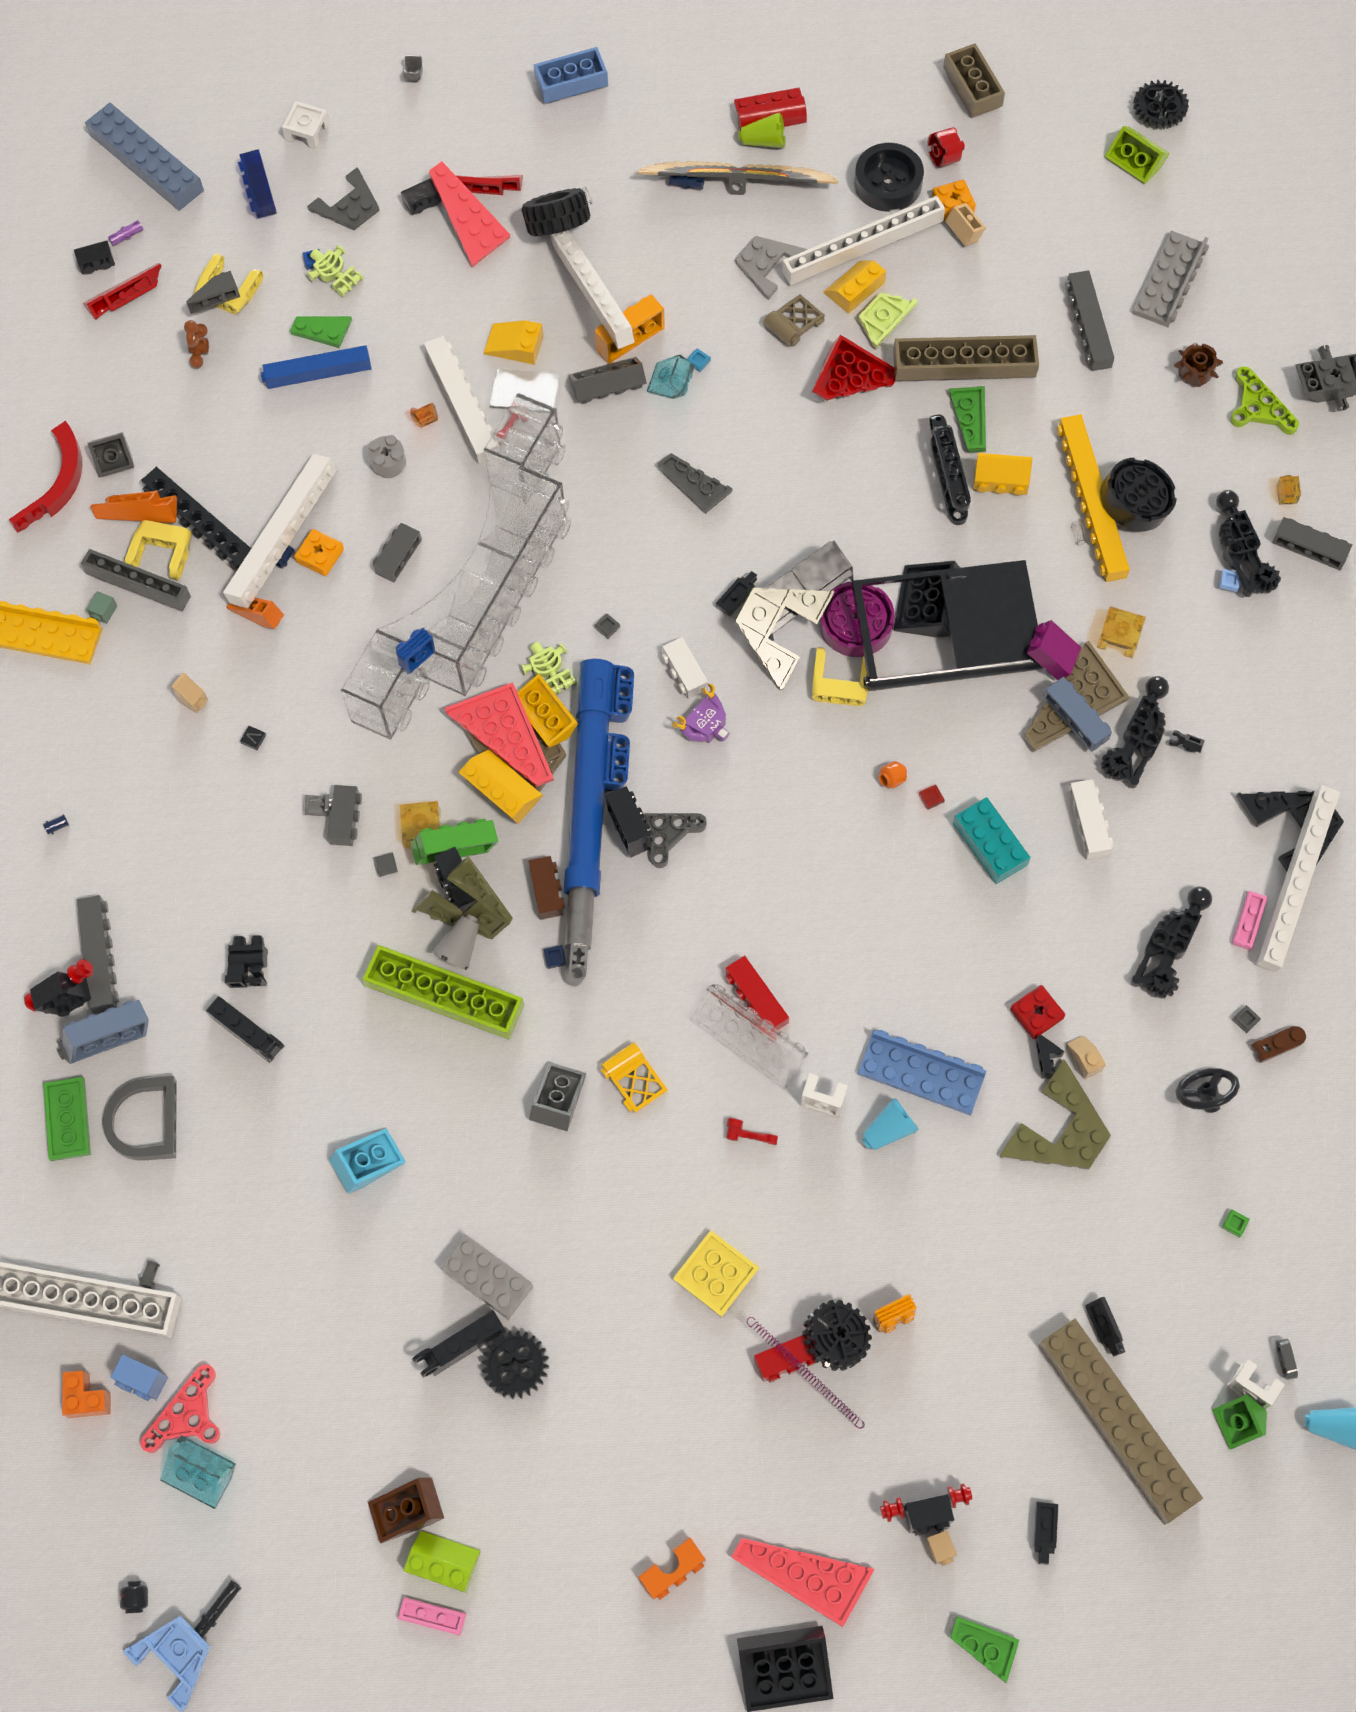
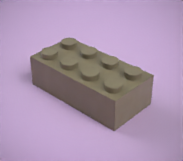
(974, 80)

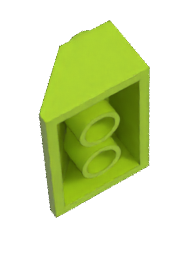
(1136, 154)
(442, 1561)

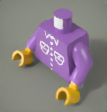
(705, 720)

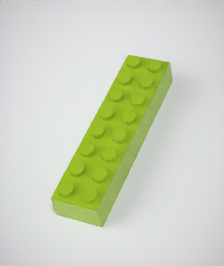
(443, 992)

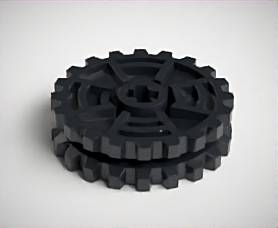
(837, 1335)

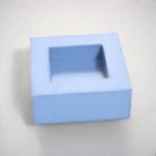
(1229, 580)

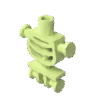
(327, 270)
(543, 662)

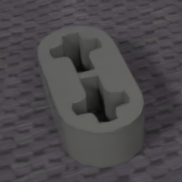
(1286, 1359)

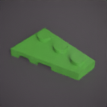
(322, 329)
(986, 1645)

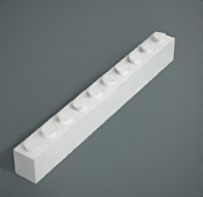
(863, 240)
(593, 288)
(280, 531)
(1298, 879)

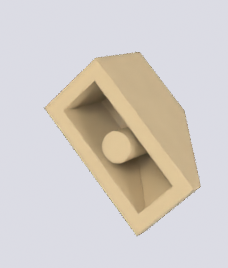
(189, 693)
(1086, 1056)

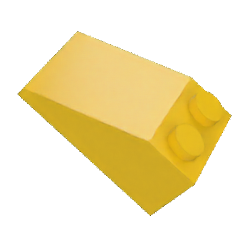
(515, 341)

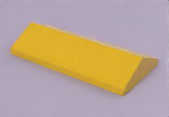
(546, 711)

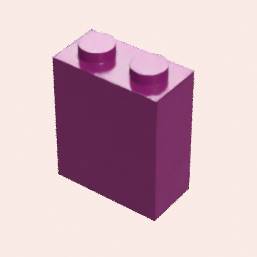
(1054, 649)

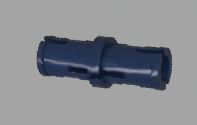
(686, 182)

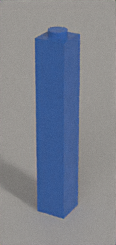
(316, 367)

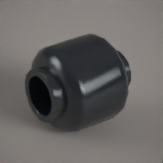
(134, 1597)

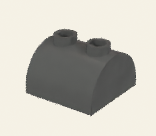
(111, 454)

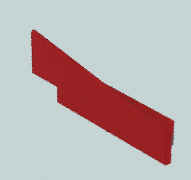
(492, 184)
(123, 292)

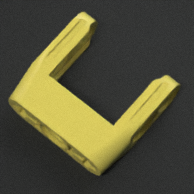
(246, 290)
(162, 536)
(835, 690)

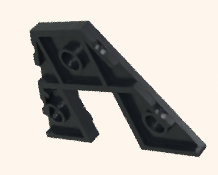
(1266, 806)

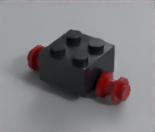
(61, 991)
(929, 1512)

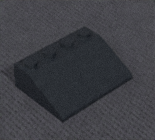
(922, 602)
(785, 1668)

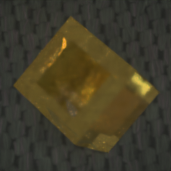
(1288, 489)

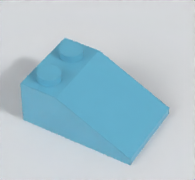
(366, 1160)

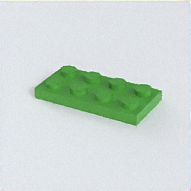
(66, 1119)

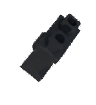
(244, 956)

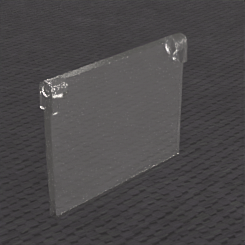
(536, 385)

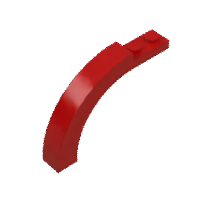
(63, 487)

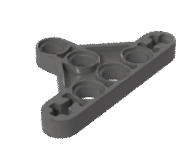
(670, 832)

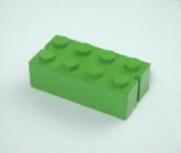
(467, 838)

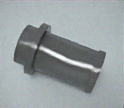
(149, 1274)

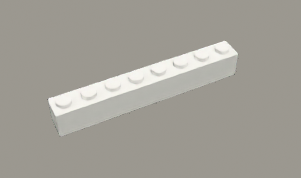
(459, 395)

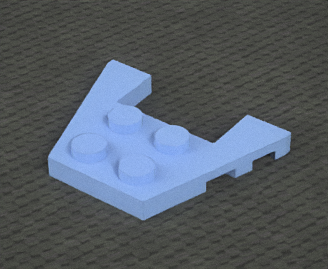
(180, 1651)

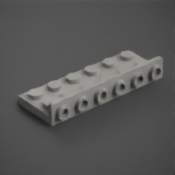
(1170, 278)

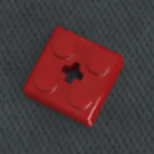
(1035, 1023)

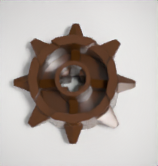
(1198, 364)

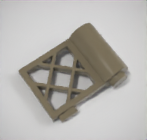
(785, 326)

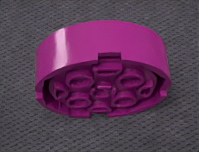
(842, 630)

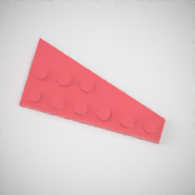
(472, 222)
(817, 1581)

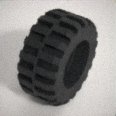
(556, 212)

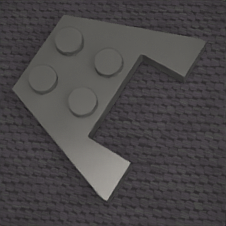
(353, 208)

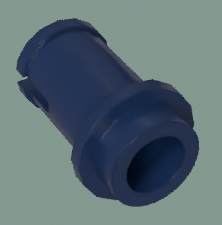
(285, 557)
(56, 824)

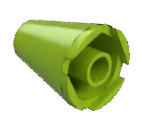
(764, 132)

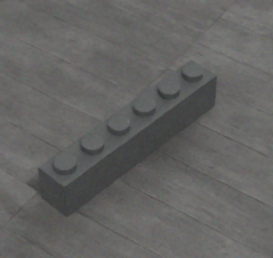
(1089, 320)
(136, 580)
(96, 950)

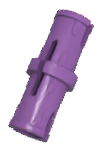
(125, 233)

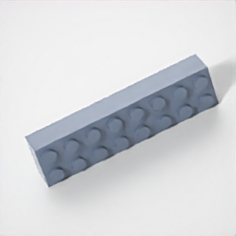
(144, 156)

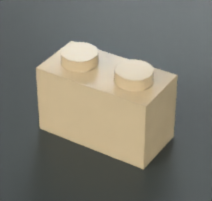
(965, 224)

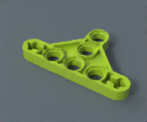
(1265, 410)

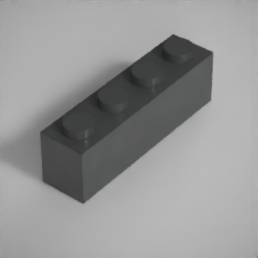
(1312, 543)

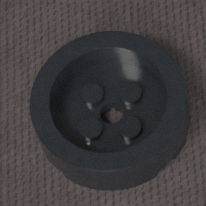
(889, 162)
(1135, 509)

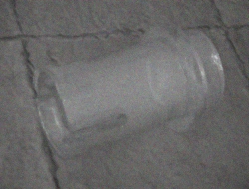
(1078, 531)

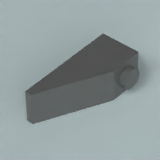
(215, 292)

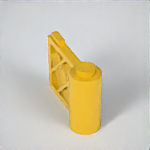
(625, 1063)

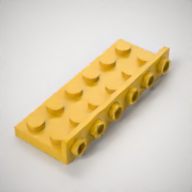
(48, 633)

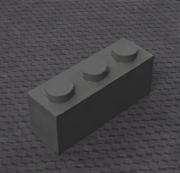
(397, 552)
(344, 815)

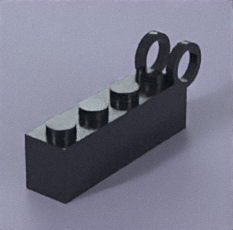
(244, 1029)
(460, 1344)

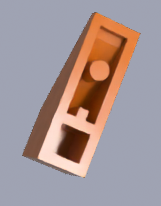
(260, 612)

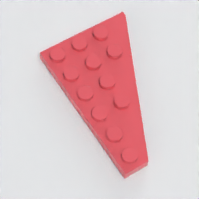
(504, 728)

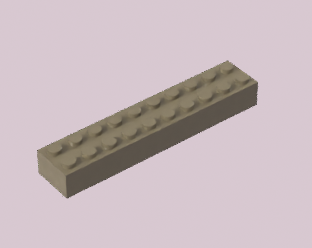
(1120, 1422)

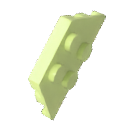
(884, 316)

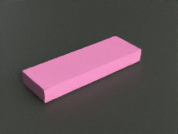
(1249, 920)
(432, 1616)

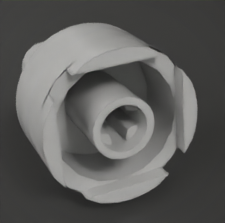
(386, 456)

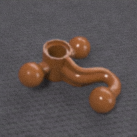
(196, 343)

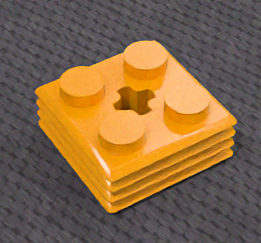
(954, 195)
(322, 561)
(898, 1311)

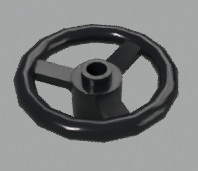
(1207, 1092)

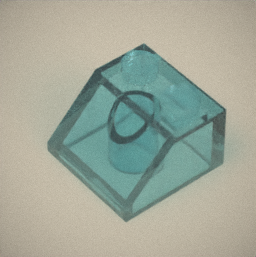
(671, 377)

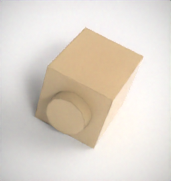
(941, 1548)

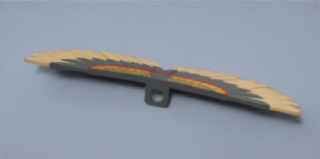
(751, 171)

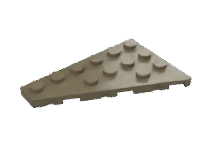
(1092, 681)

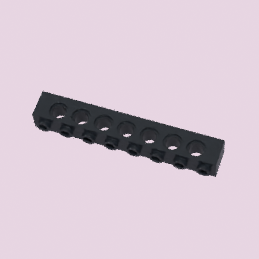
(159, 480)

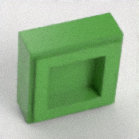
(1235, 1223)

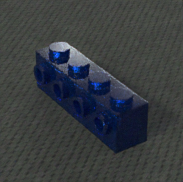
(257, 183)

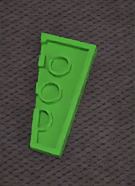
(970, 411)

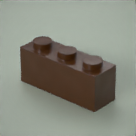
(546, 887)

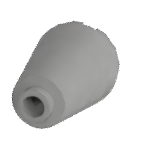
(459, 942)

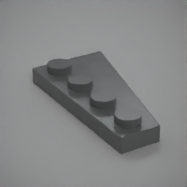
(694, 483)

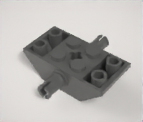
(1329, 378)

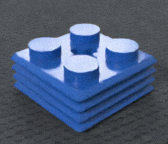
(415, 650)

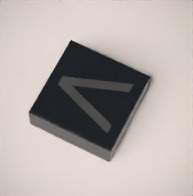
(253, 737)

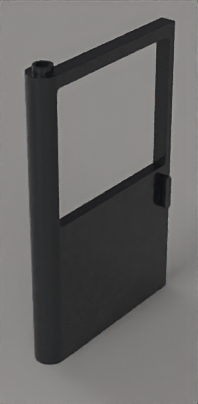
(987, 618)

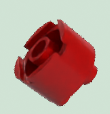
(945, 147)

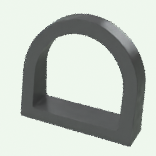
(166, 1151)

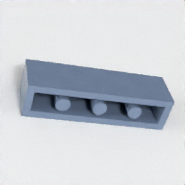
(1077, 714)

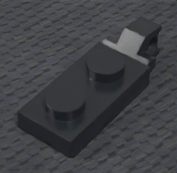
(736, 594)
(1106, 1326)
(1045, 1530)

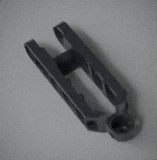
(957, 489)

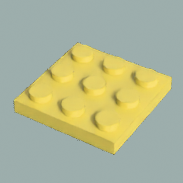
(716, 1273)

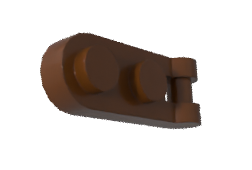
(1279, 1043)

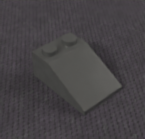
(557, 1096)

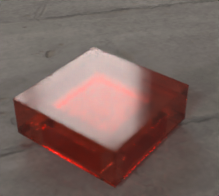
(931, 797)

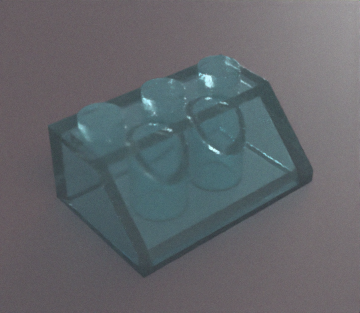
(197, 1471)

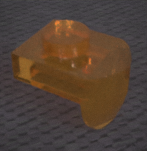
(424, 415)

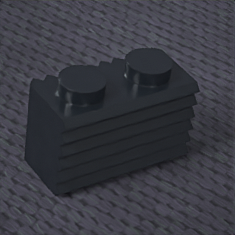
(420, 197)
(94, 257)

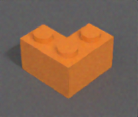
(79, 1400)

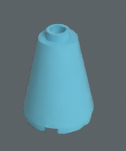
(889, 1126)
(1334, 1425)

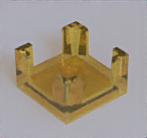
(1121, 630)
(418, 817)

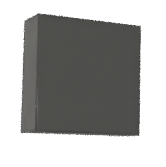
(607, 626)
(386, 864)
(1246, 1019)

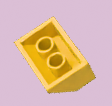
(856, 284)
(1002, 473)

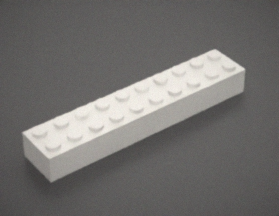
(88, 1300)

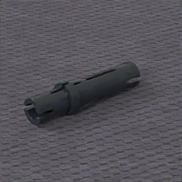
(231, 1589)

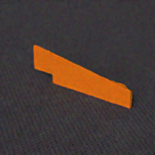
(137, 507)

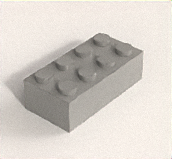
(487, 1277)

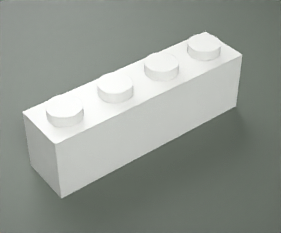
(1090, 819)

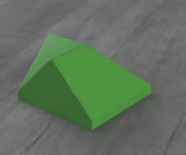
(1241, 1420)

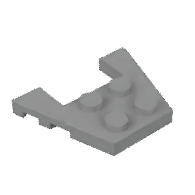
(760, 259)

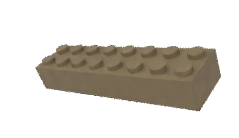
(965, 357)

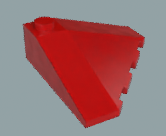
(850, 371)

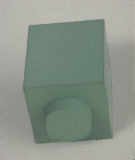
(102, 607)

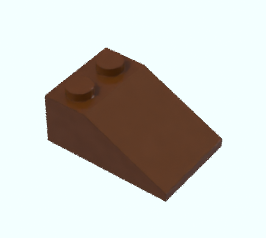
(406, 1509)

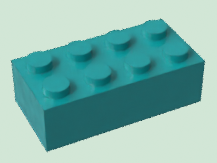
(991, 840)

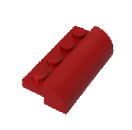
(786, 102)

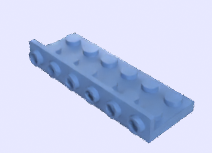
(922, 1072)

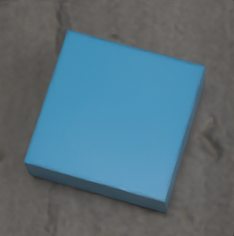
(699, 359)

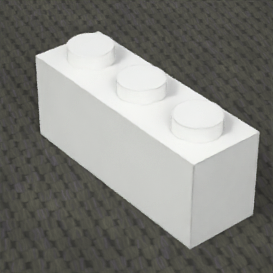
(684, 668)

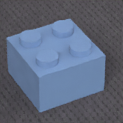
(138, 1377)

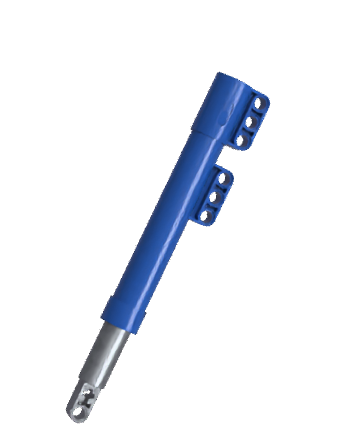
(593, 775)

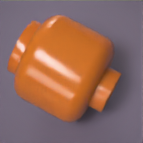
(893, 775)

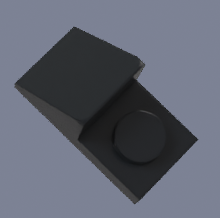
(1046, 1051)

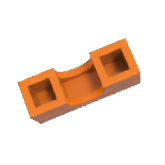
(689, 1559)

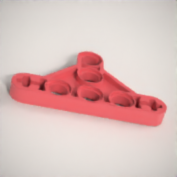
(180, 1422)

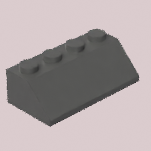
(608, 379)

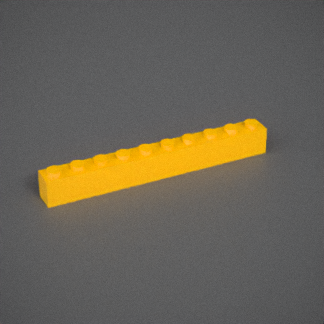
(1088, 485)

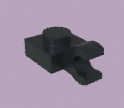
(1190, 742)

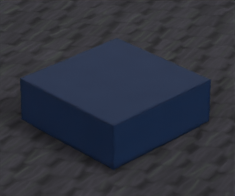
(555, 957)

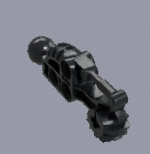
(1240, 536)
(1150, 728)
(1169, 930)

